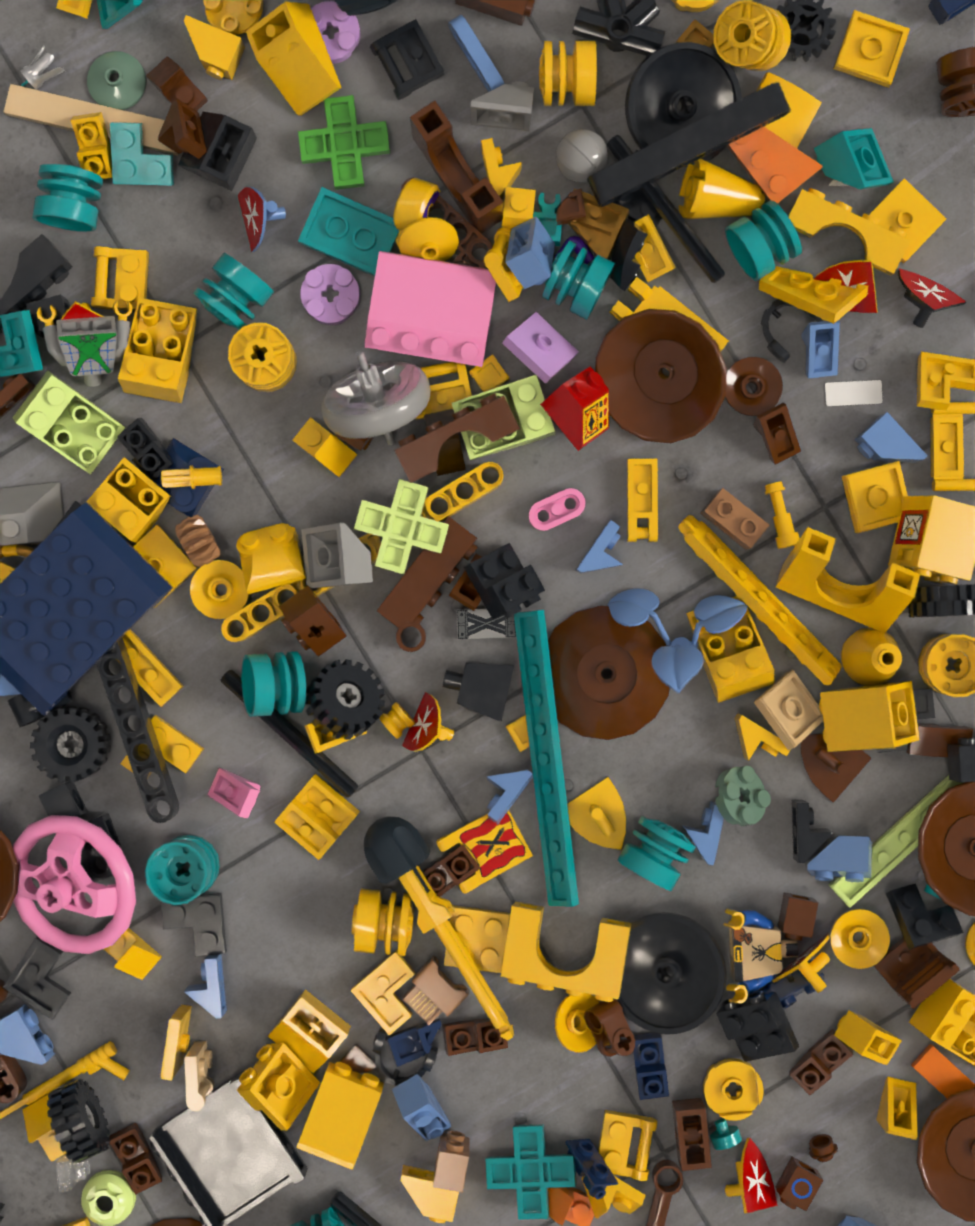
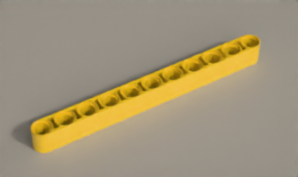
(447, 493)

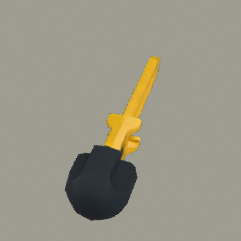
(394, 852)

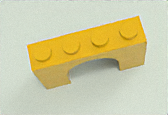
(871, 604)
(525, 961)

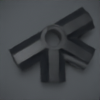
(616, 16)

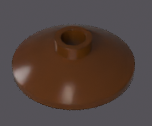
(763, 376)

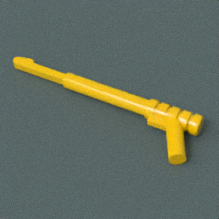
(90, 1063)

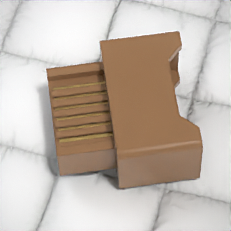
(434, 992)

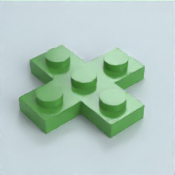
(344, 142)

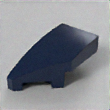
(412, 1042)

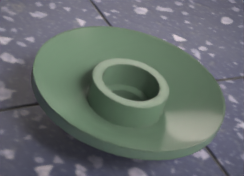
(123, 92)

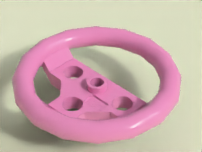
(66, 887)

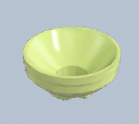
(116, 1187)

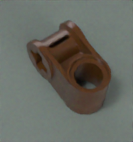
(607, 1026)

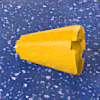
(717, 193)
(870, 656)

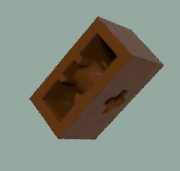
(311, 621)
(691, 1134)

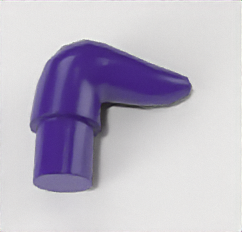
(580, 244)

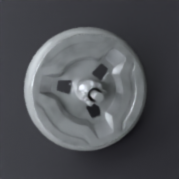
(375, 399)

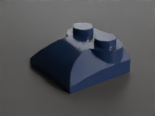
(184, 498)

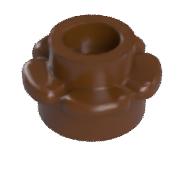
(822, 1148)

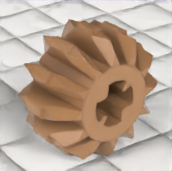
(197, 540)

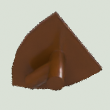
(831, 770)

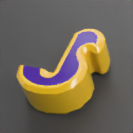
(414, 203)

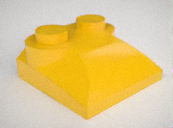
(270, 557)

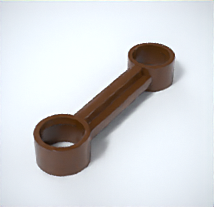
(663, 1194)

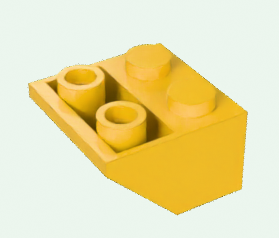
(129, 500)
(310, 1031)

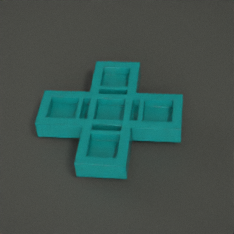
(531, 1171)

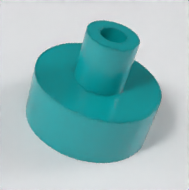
(725, 1136)

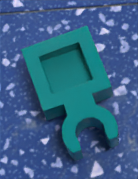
(548, 217)

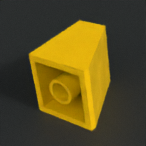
(869, 717)
(341, 1115)

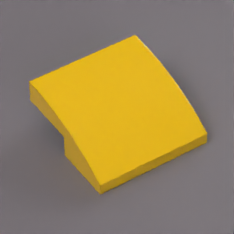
(803, 109)
(317, 816)

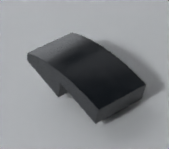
(627, 245)
(146, 449)

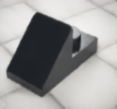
(805, 840)

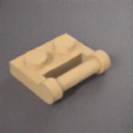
(196, 1075)

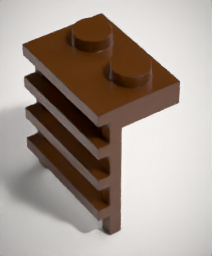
(915, 972)

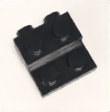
(504, 582)
(758, 1026)

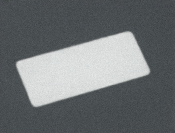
(853, 393)

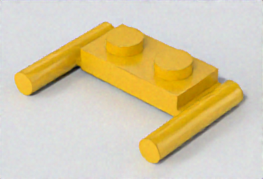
(948, 448)

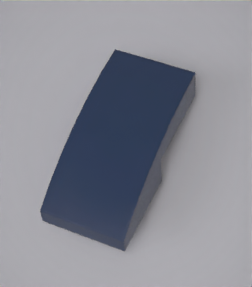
(650, 1066)

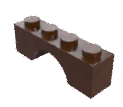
(492, 420)

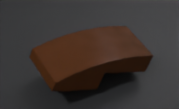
(935, 739)
(451, 870)
(472, 1036)
(819, 1062)
(136, 1157)

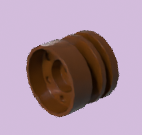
(957, 73)

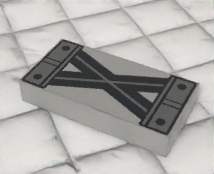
(480, 625)

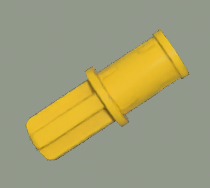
(191, 477)

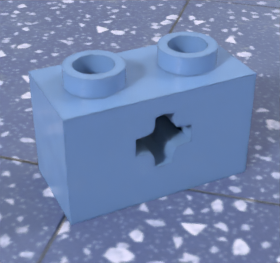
(530, 253)

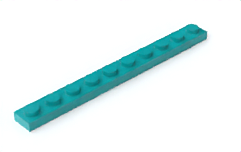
(546, 758)

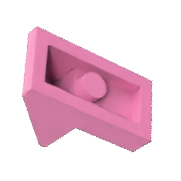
(234, 792)

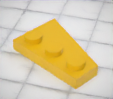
(820, 298)

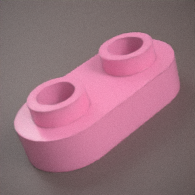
(556, 509)

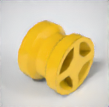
(396, 720)

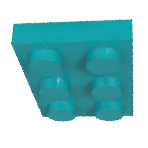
(348, 231)

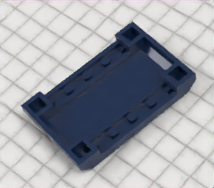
(71, 606)

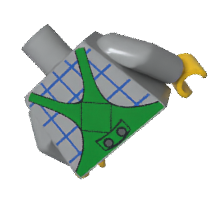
(87, 344)

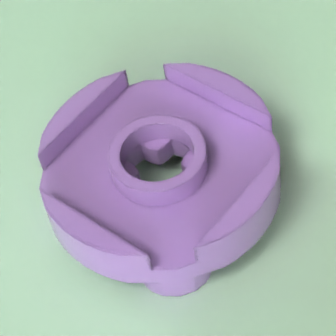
(347, 38)
(343, 305)

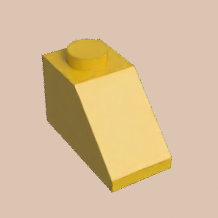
(216, 48)
(517, 206)
(867, 1037)
(431, 1201)

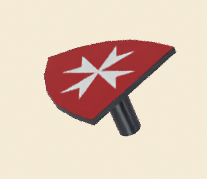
(927, 295)

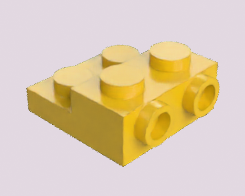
(278, 1084)

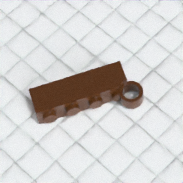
(424, 579)

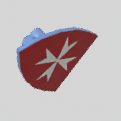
(256, 213)

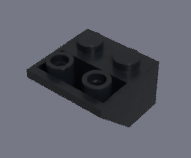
(227, 149)

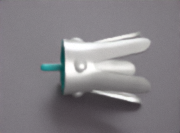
(34, 70)

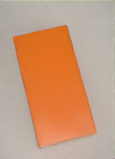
(941, 1072)

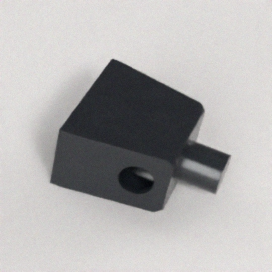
(482, 687)

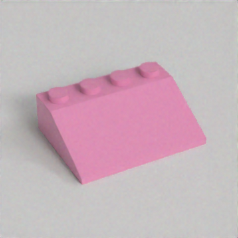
(430, 309)

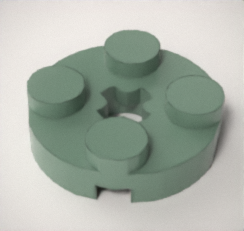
(754, 801)

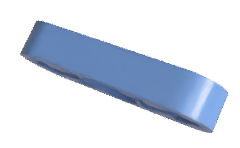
(475, 53)

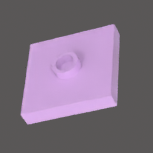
(540, 347)

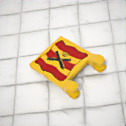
(491, 845)

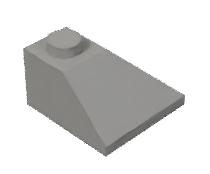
(504, 107)
(29, 513)
(335, 557)

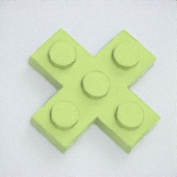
(401, 526)

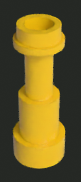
(782, 520)

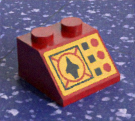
(580, 407)

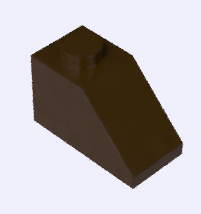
(450, 455)

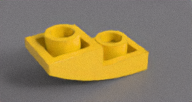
(93, 144)

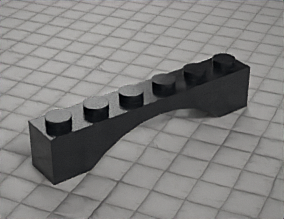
(36, 271)

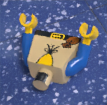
(754, 952)

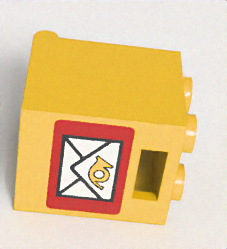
(935, 539)

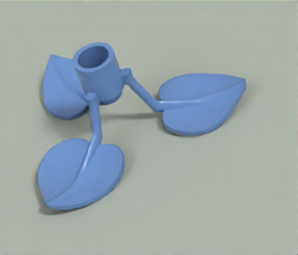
(679, 658)

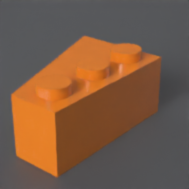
(773, 163)

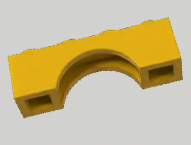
(880, 245)

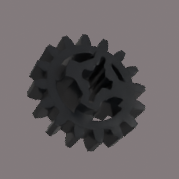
(808, 14)

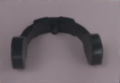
(774, 347)
(394, 1079)

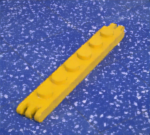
(760, 600)

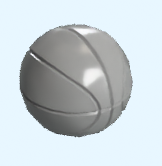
(581, 155)

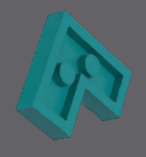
(130, 163)
(22, 350)

